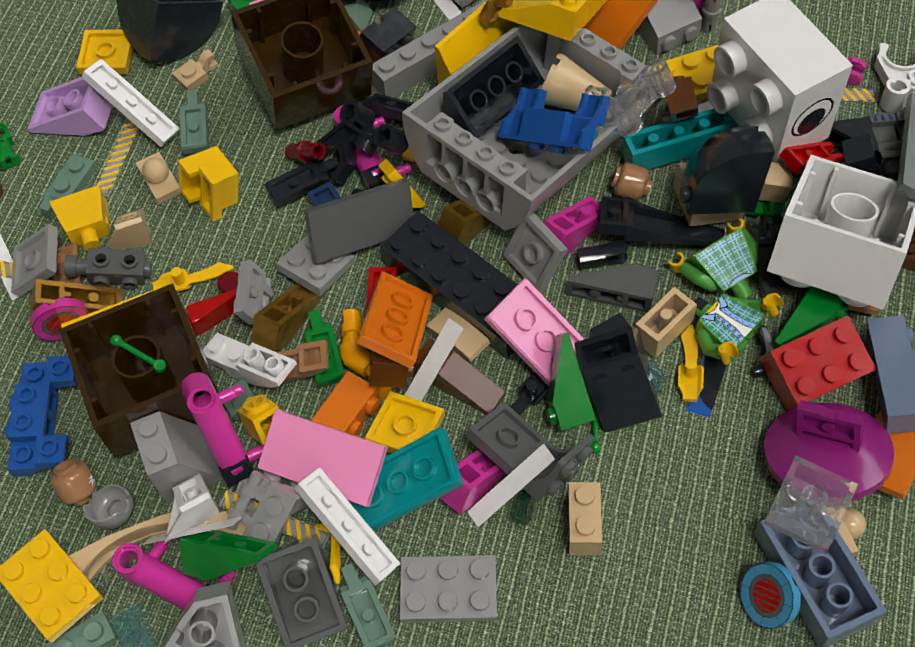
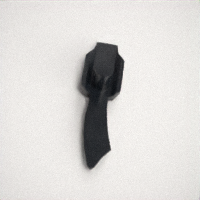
(530, 393)

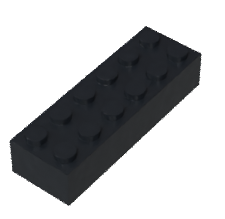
(449, 272)

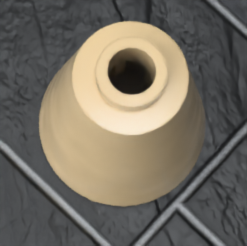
(567, 83)

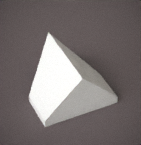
(190, 506)

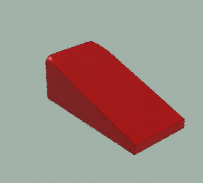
(211, 311)

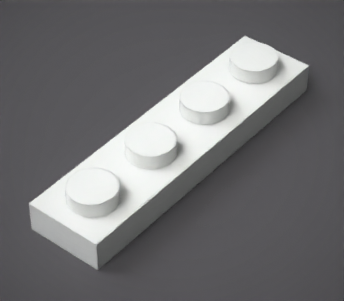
(130, 102)
(347, 526)

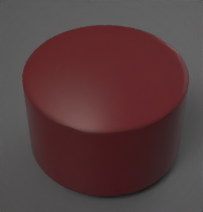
(227, 281)

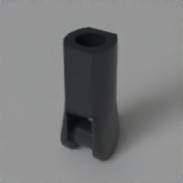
(601, 255)

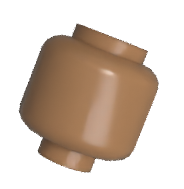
(631, 181)
(73, 482)

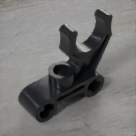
(359, 132)

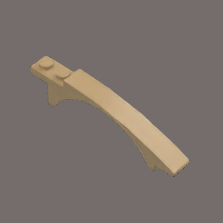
(100, 553)

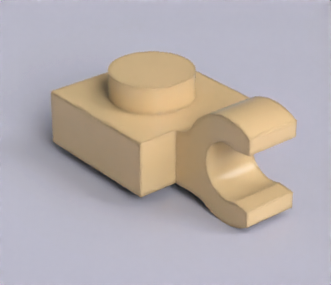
(194, 73)

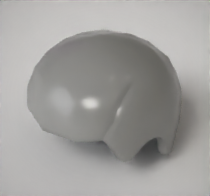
(109, 507)

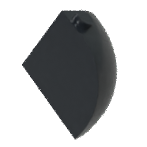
(168, 27)
(727, 172)

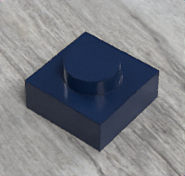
(323, 194)

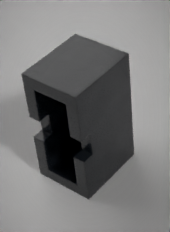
(389, 35)

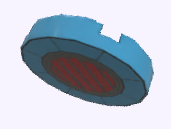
(770, 595)

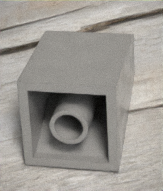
(670, 24)
(173, 452)

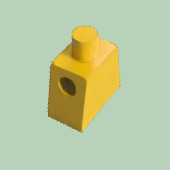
(84, 216)

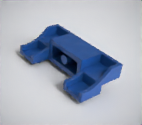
(551, 128)
(34, 417)

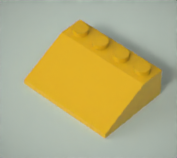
(553, 17)
(467, 42)

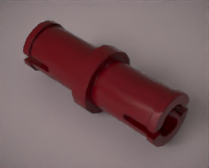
(305, 151)

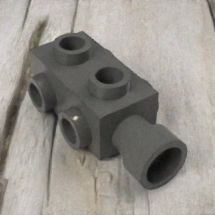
(110, 266)

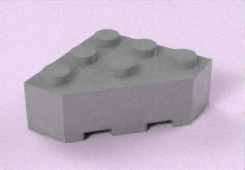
(208, 620)

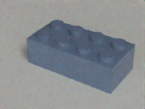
(832, 585)

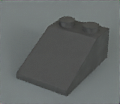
(302, 592)

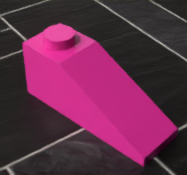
(575, 222)
(479, 476)

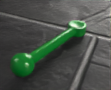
(158, 365)
(596, 446)

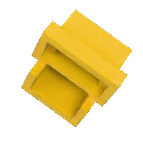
(210, 180)

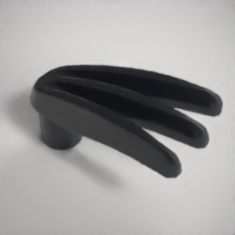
(766, 346)

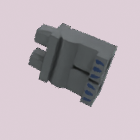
(888, 133)

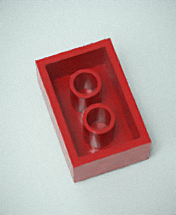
(817, 363)

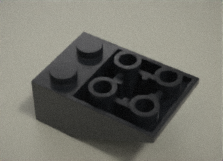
(618, 378)

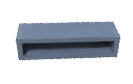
(894, 359)

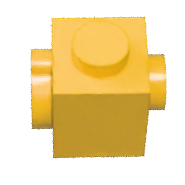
(257, 416)

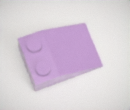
(70, 110)

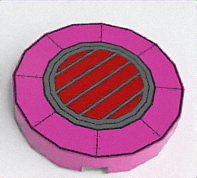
(48, 318)

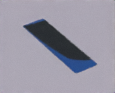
(713, 375)

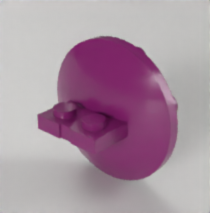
(834, 439)

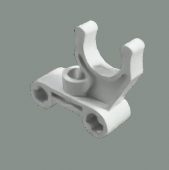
(897, 80)

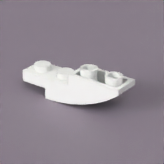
(253, 362)

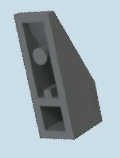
(619, 286)

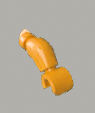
(354, 355)

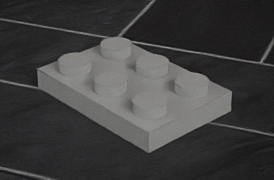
(448, 589)

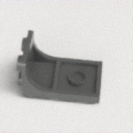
(511, 440)

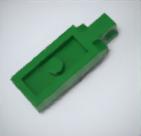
(321, 331)

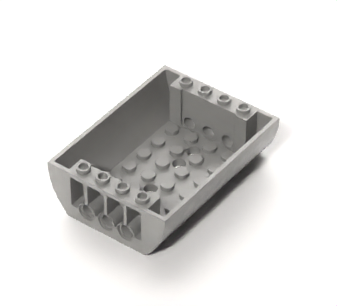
(481, 168)

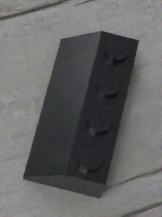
(491, 87)

